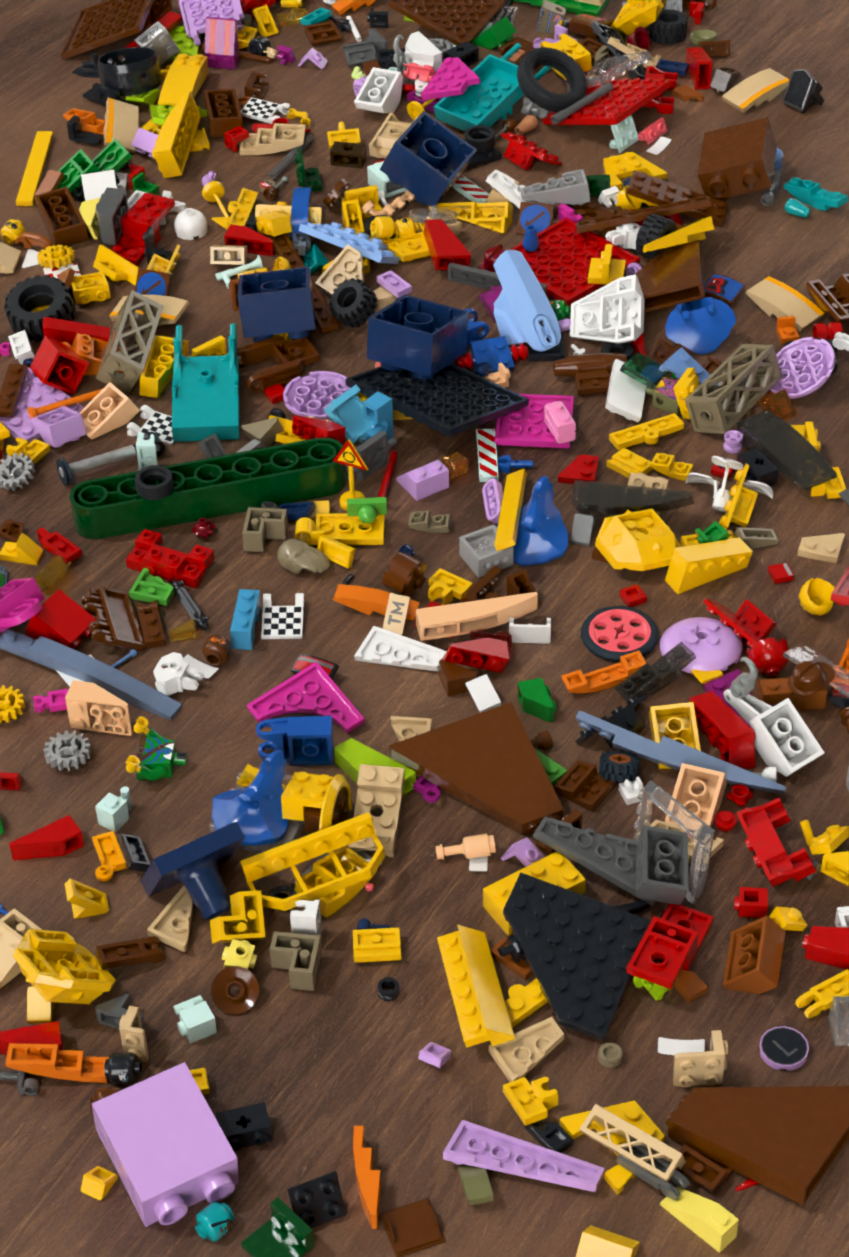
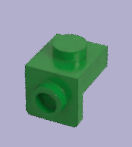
(140, 184)
(713, 533)

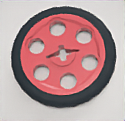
(628, 616)

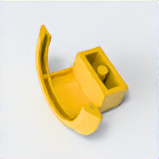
(314, 791)

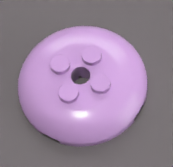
(804, 366)
(314, 393)
(708, 639)

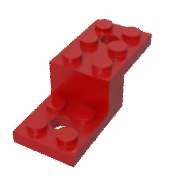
(144, 213)
(671, 944)

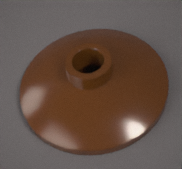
(230, 978)

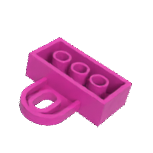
(19, 602)

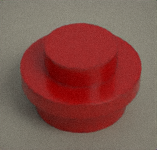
(725, 820)

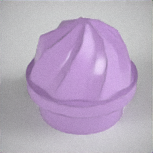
(632, 268)

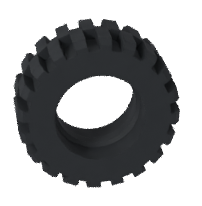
(35, 293)

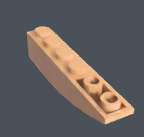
(472, 616)

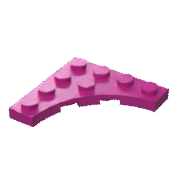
(310, 693)

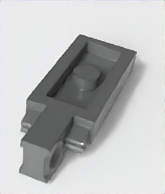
(301, 242)

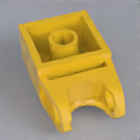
(573, 49)

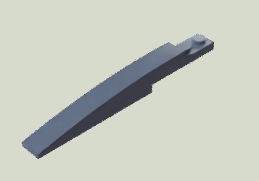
(90, 670)
(673, 754)

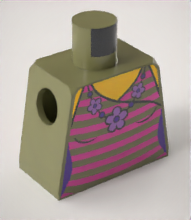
(664, 395)

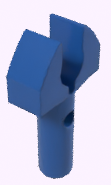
(505, 463)

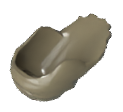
(296, 554)

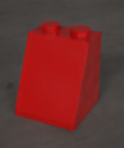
(59, 365)
(61, 621)

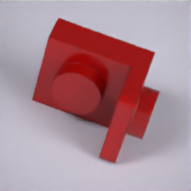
(697, 11)
(234, 136)
(135, 170)

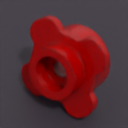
(740, 794)

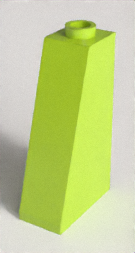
(353, 753)

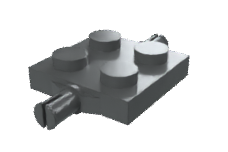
(374, 454)

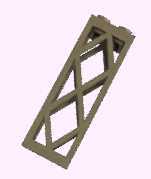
(121, 360)
(757, 366)

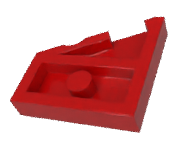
(582, 469)

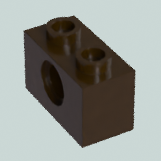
(348, 154)

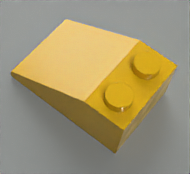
(676, 723)

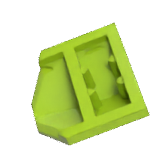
(145, 98)

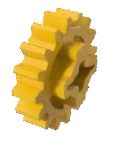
(56, 256)
(10, 703)

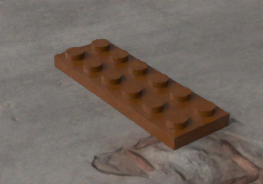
(662, 192)

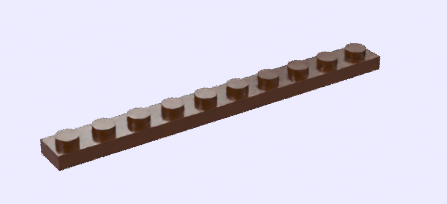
(323, 316)

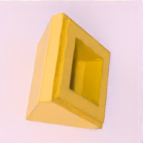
(322, 507)

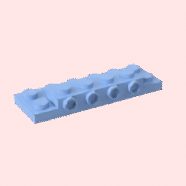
(340, 236)

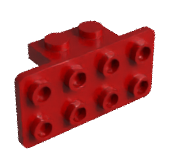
(523, 151)
(747, 622)

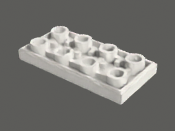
(625, 394)

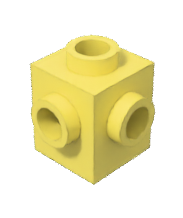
(239, 954)

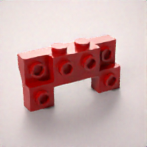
(664, 104)
(169, 563)
(770, 854)

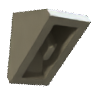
(263, 430)

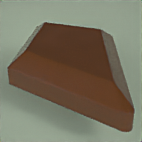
(11, 530)

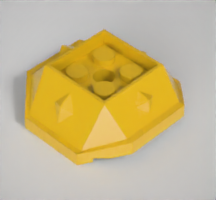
(636, 14)
(636, 541)
(61, 967)

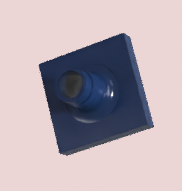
(197, 869)

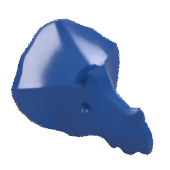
(700, 324)
(540, 528)
(257, 805)

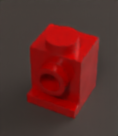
(751, 902)

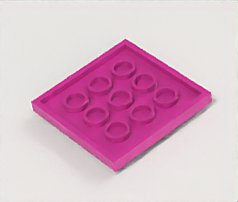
(528, 425)

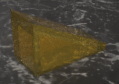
(183, 631)

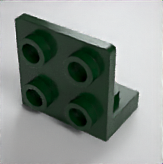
(307, 177)
(597, 184)
(281, 1235)

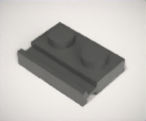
(359, 53)

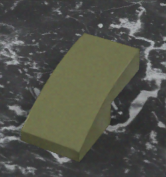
(475, 1184)

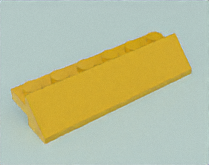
(475, 987)

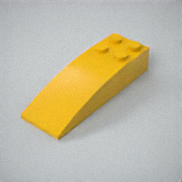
(183, 75)
(177, 137)

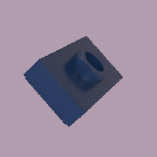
(673, 66)
(298, 510)

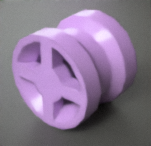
(733, 441)

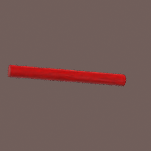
(388, 474)

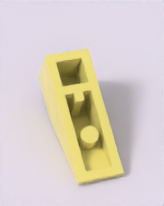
(89, 215)
(704, 1218)

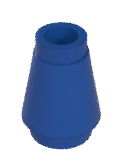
(531, 239)

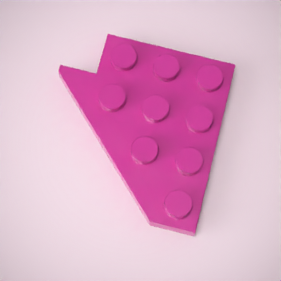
(450, 80)

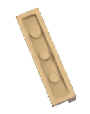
(619, 1126)

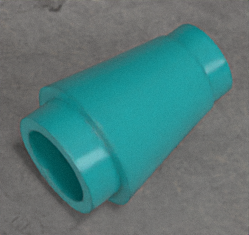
(796, 208)

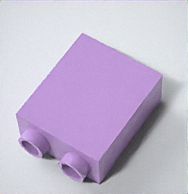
(166, 1145)

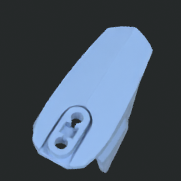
(523, 305)

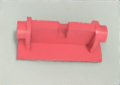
(414, 70)
(653, 131)

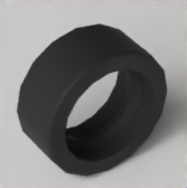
(480, 138)
(154, 492)

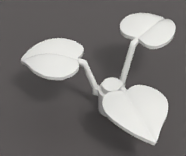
(722, 495)

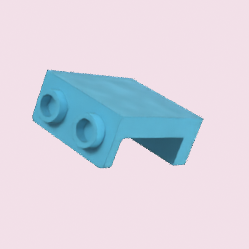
(348, 412)

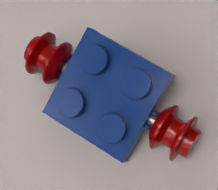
(494, 352)

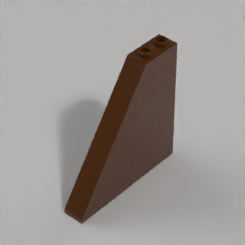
(673, 277)
(487, 765)
(767, 1133)

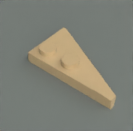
(631, 49)
(409, 727)
(174, 921)

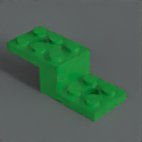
(82, 164)

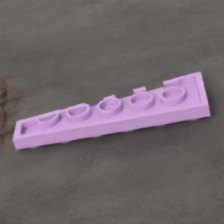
(506, 1154)

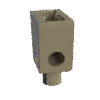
(550, 16)

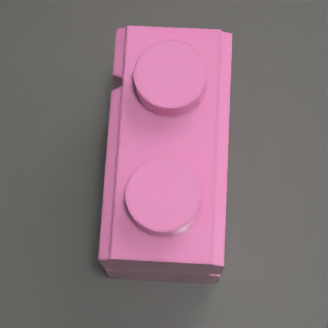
(559, 422)

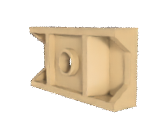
(387, 136)
(381, 789)

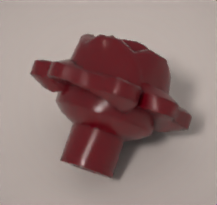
(203, 528)

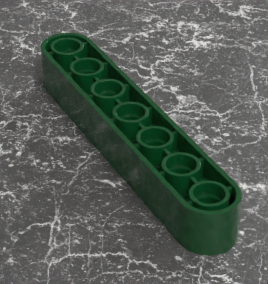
(210, 488)

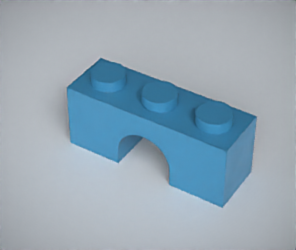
(380, 411)
(244, 618)

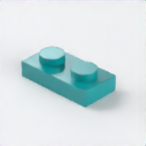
(316, 17)

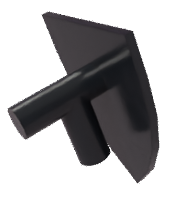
(88, 68)

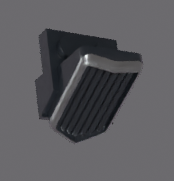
(802, 91)

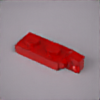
(58, 545)

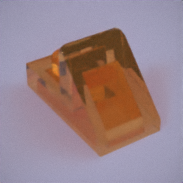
(778, 404)

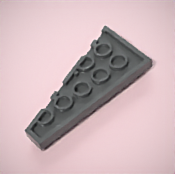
(602, 854)

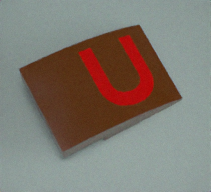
(582, 24)

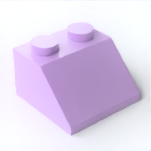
(144, 141)
(60, 426)
(425, 480)

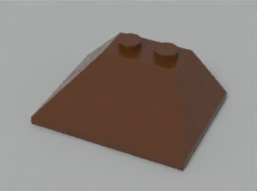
(832, 298)

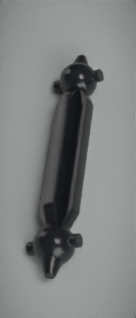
(190, 605)

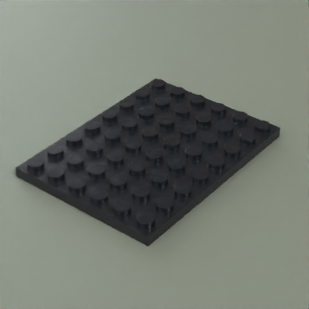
(445, 403)

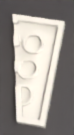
(508, 188)
(397, 650)

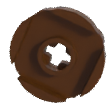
(336, 193)

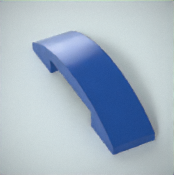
(300, 208)

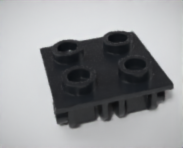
(318, 1200)

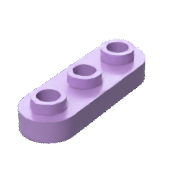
(492, 498)

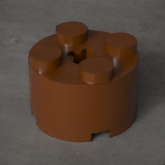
(404, 575)

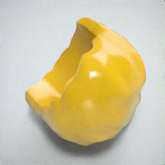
(816, 596)

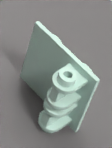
(624, 134)

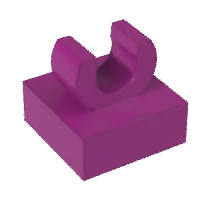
(285, 54)

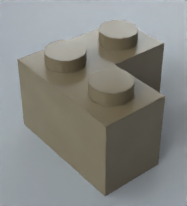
(263, 525)
(300, 955)

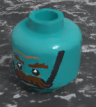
(214, 1221)

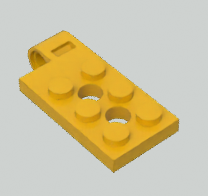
(332, 525)

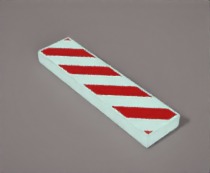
(470, 190)
(487, 454)

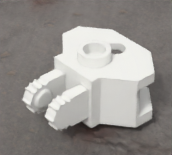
(624, 235)
(176, 676)

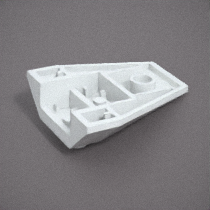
(610, 313)

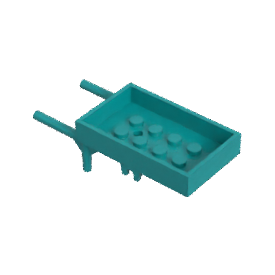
(487, 101)
(205, 393)

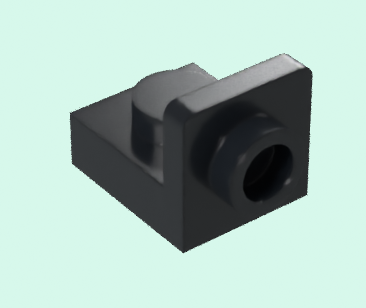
(377, 19)

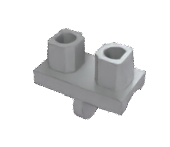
(532, 109)

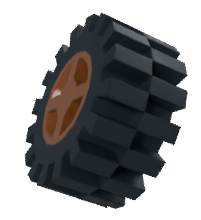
(619, 766)

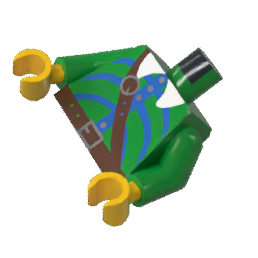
(155, 754)

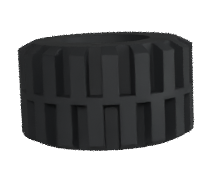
(669, 27)
(652, 229)
(353, 302)

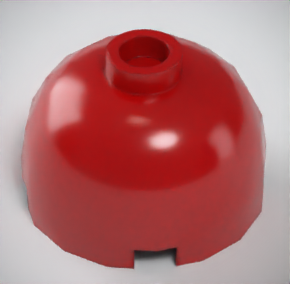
(768, 655)

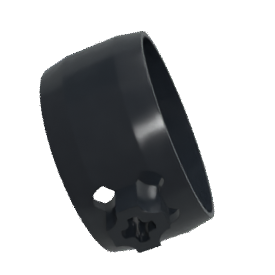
(126, 74)

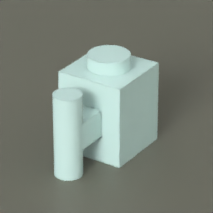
(113, 810)
(195, 1019)

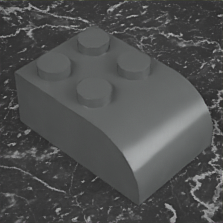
(109, 211)
(662, 865)

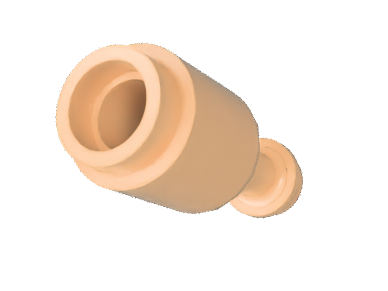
(471, 847)

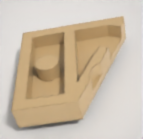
(822, 547)

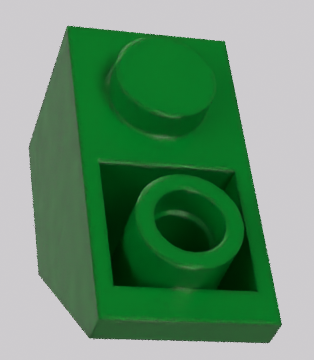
(535, 699)

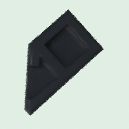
(550, 1136)

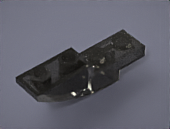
(658, 675)

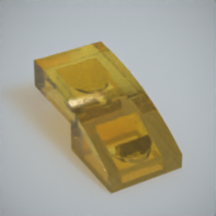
(293, 18)

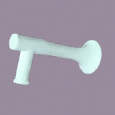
(224, 275)

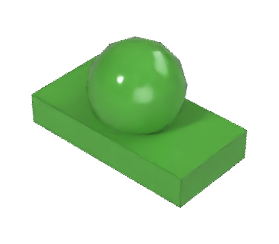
(367, 508)

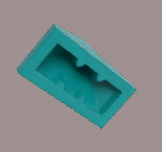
(314, 259)

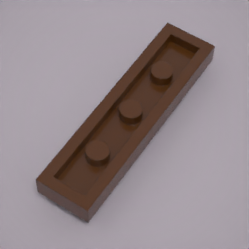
(12, 389)

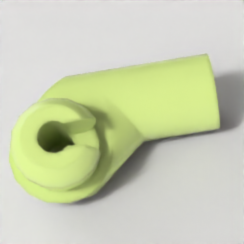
(357, 73)

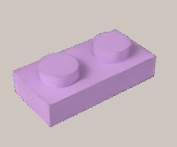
(394, 284)

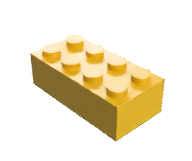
(552, 869)

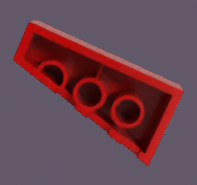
(725, 730)

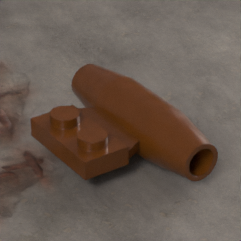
(590, 371)

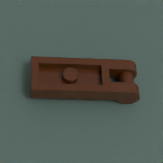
(479, 588)
(151, 625)
(129, 952)

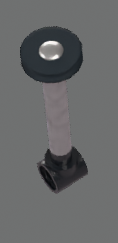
(67, 470)

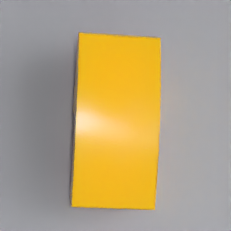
(666, 465)

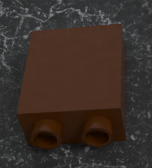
(737, 159)

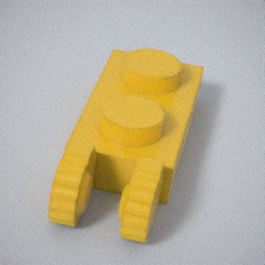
(824, 993)

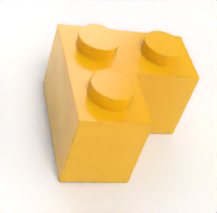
(245, 922)

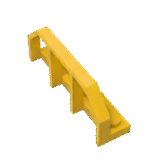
(310, 847)

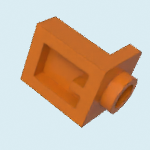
(786, 329)

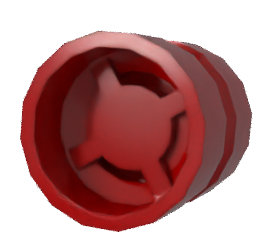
(823, 331)

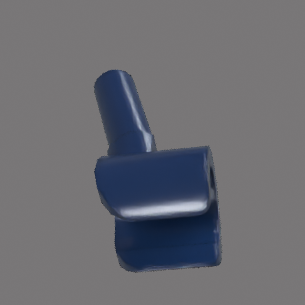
(366, 924)

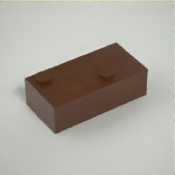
(222, 111)
(61, 217)

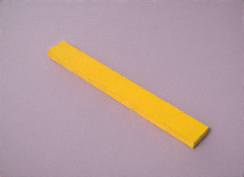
(34, 168)
(510, 510)

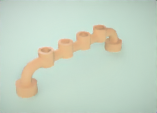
(389, 209)

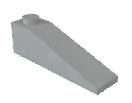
(569, 189)

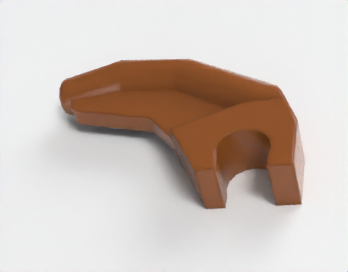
(33, 239)

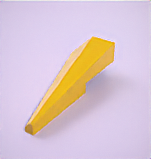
(487, 215)
(689, 233)

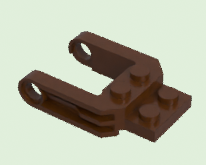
(289, 356)

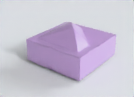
(435, 1054)

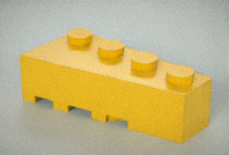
(159, 366)
(706, 562)

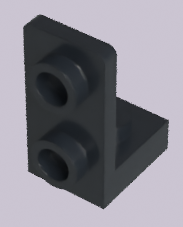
(77, 134)
(148, 238)

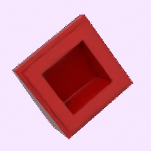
(11, 781)

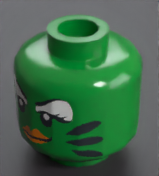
(560, 309)

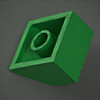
(496, 35)

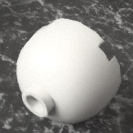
(190, 224)

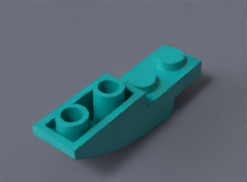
(812, 194)

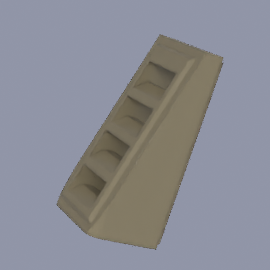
(756, 537)

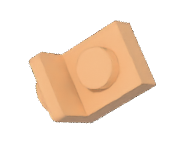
(501, 377)

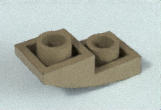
(601, 55)
(425, 522)

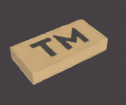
(396, 613)

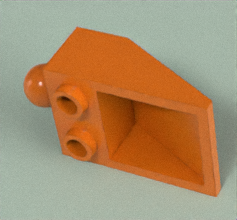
(91, 350)

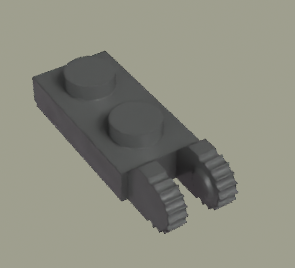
(666, 1188)

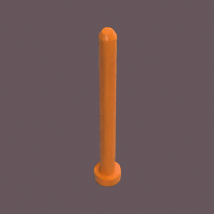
(67, 402)

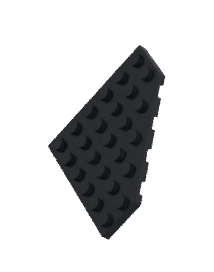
(574, 950)

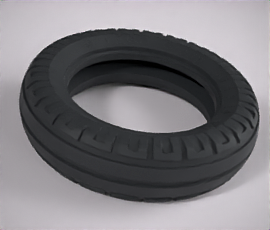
(564, 64)

